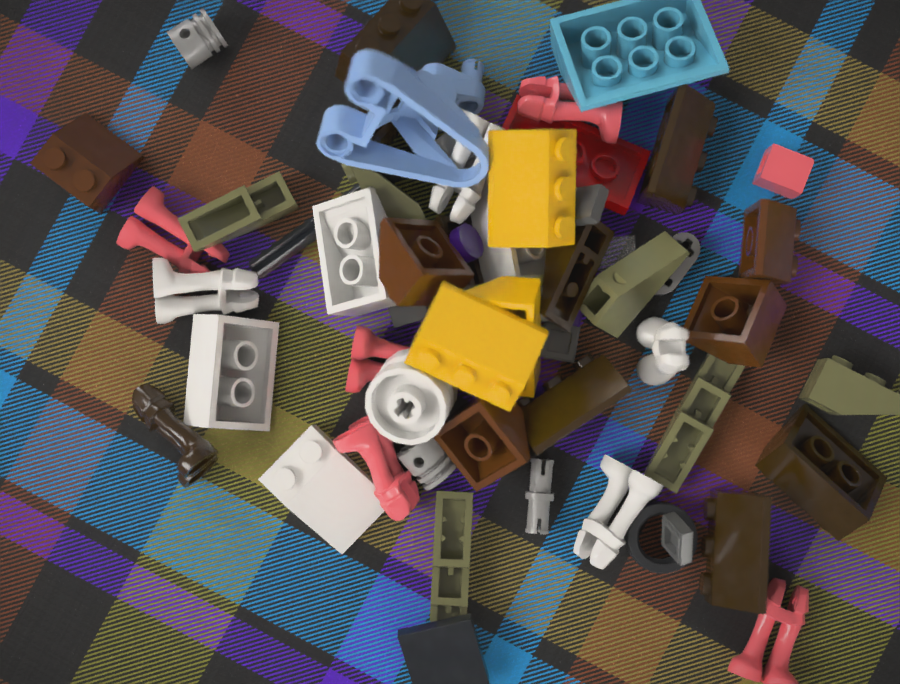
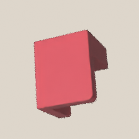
(783, 171)

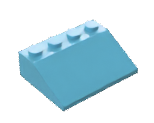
(634, 49)

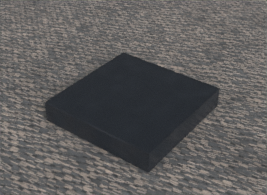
(444, 652)

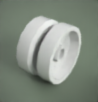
(408, 402)

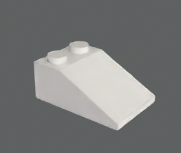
(349, 253)
(324, 489)

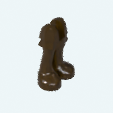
(159, 416)

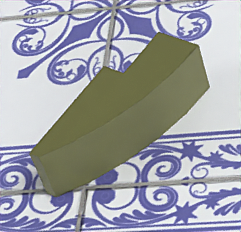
(238, 212)

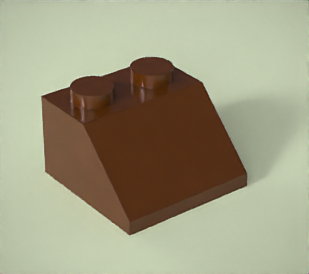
(87, 161)
(769, 242)
(416, 261)
(735, 319)
(484, 441)

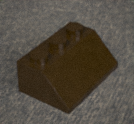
(405, 31)
(678, 151)
(571, 401)
(822, 473)
(736, 550)

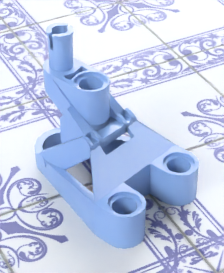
(428, 101)

